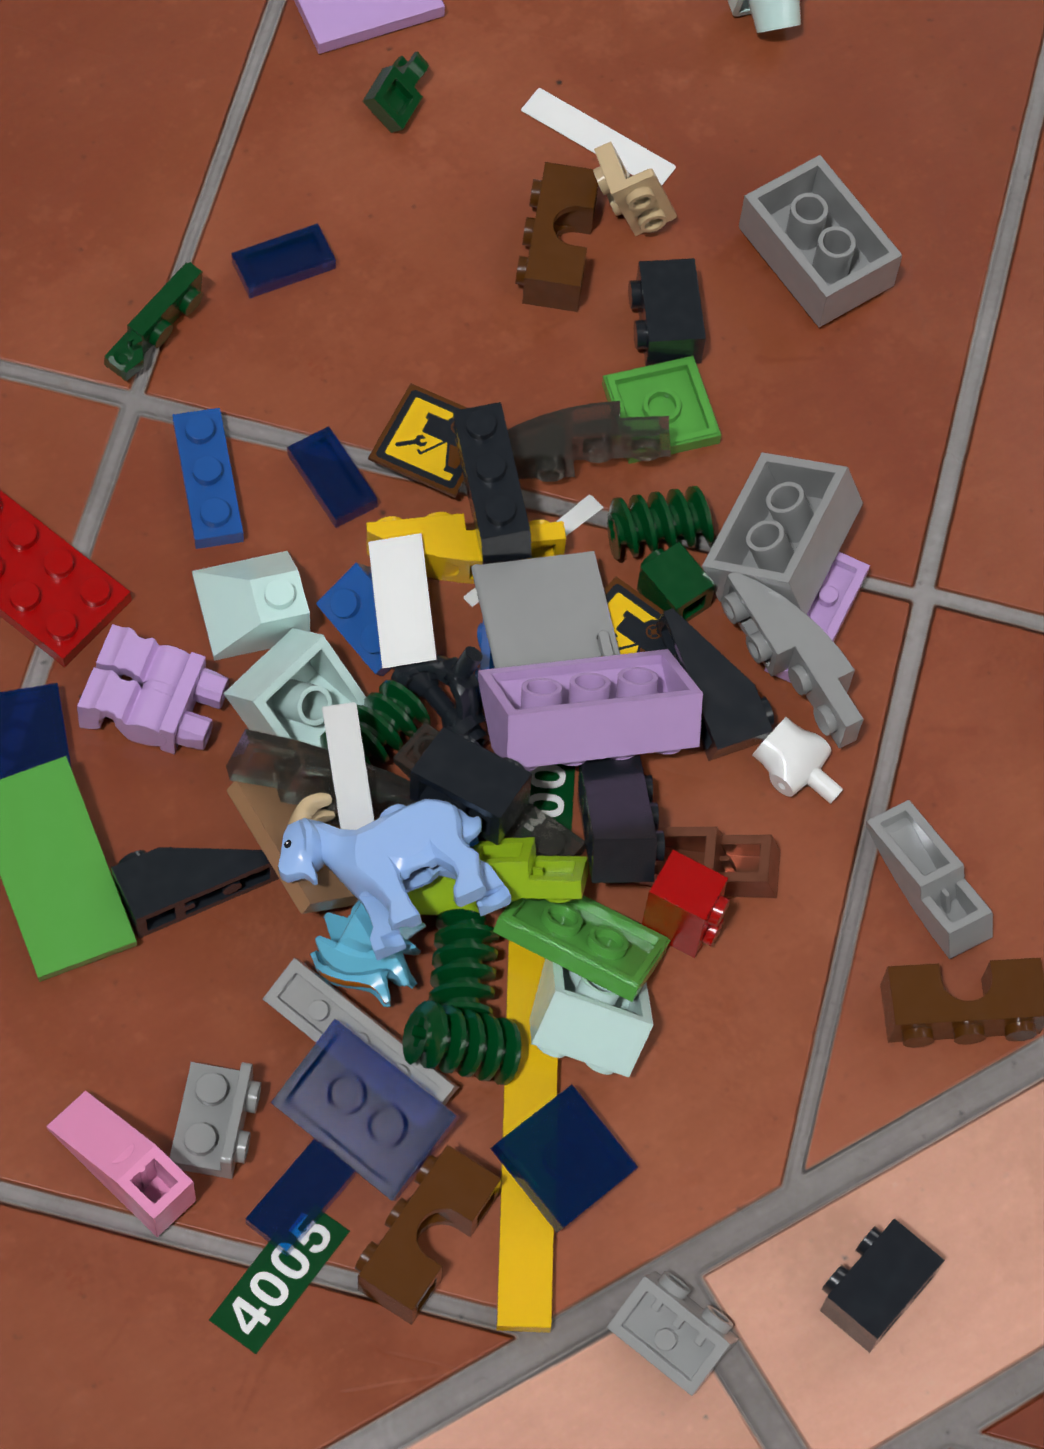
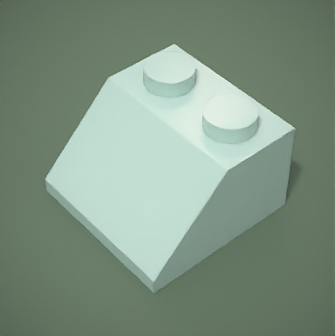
(290, 687)
(588, 1021)

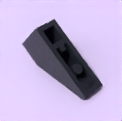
(731, 707)
(181, 882)

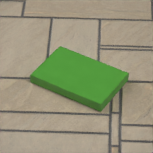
(586, 941)

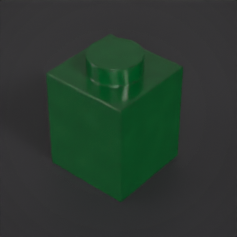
(675, 582)

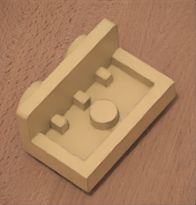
(636, 196)

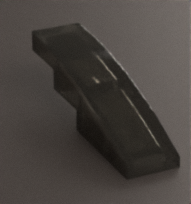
(304, 770)

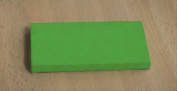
(58, 872)

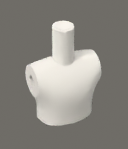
(796, 759)

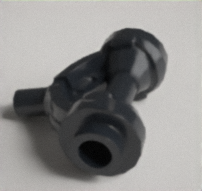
(460, 717)

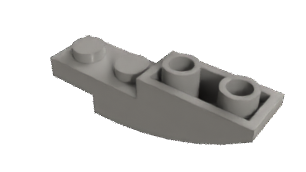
(791, 640)

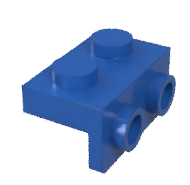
(353, 612)

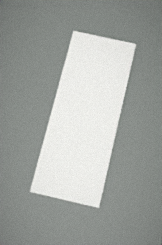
(402, 600)

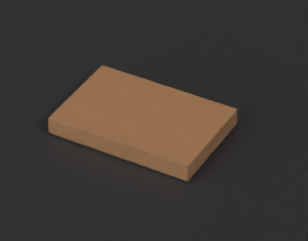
(267, 821)

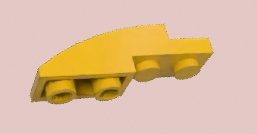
(453, 549)

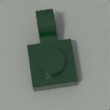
(394, 92)

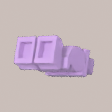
(159, 698)

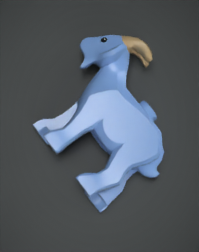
(390, 858)

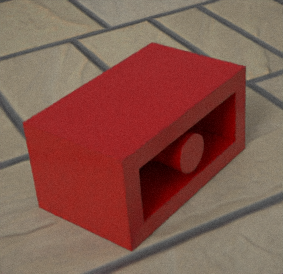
(687, 904)

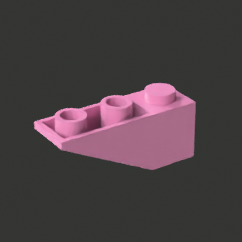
(125, 1162)

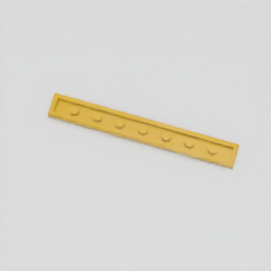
(524, 1232)

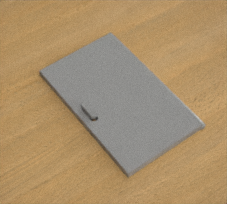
(544, 609)

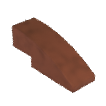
(746, 860)

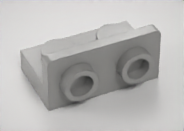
(212, 1119)
(673, 1330)

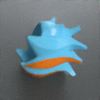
(351, 962)

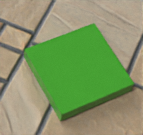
(671, 391)

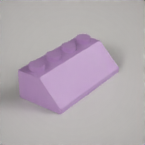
(591, 709)

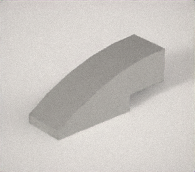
(931, 879)

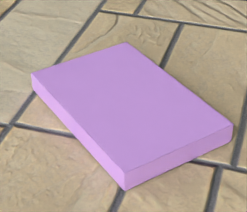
(346, 22)

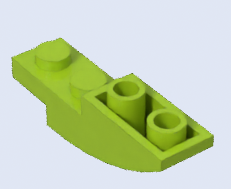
(521, 871)

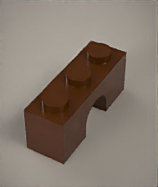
(564, 205)
(923, 1010)
(449, 1193)

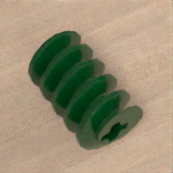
(659, 520)
(386, 716)
(460, 958)
(462, 1042)

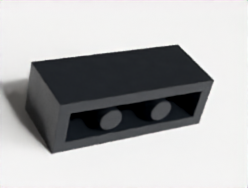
(492, 484)
(619, 820)

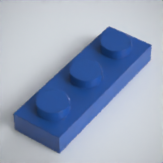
(208, 478)

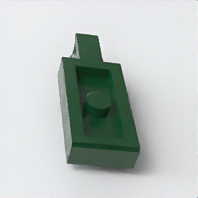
(155, 321)

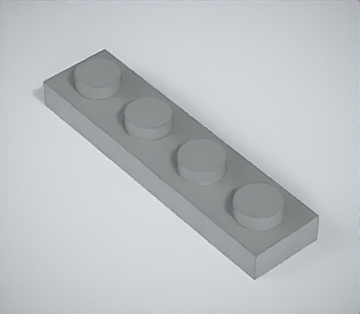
(315, 1003)

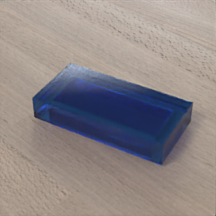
(283, 260)
(332, 477)
(300, 1197)

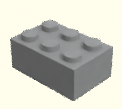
(819, 240)
(786, 527)

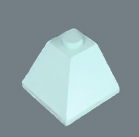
(251, 603)

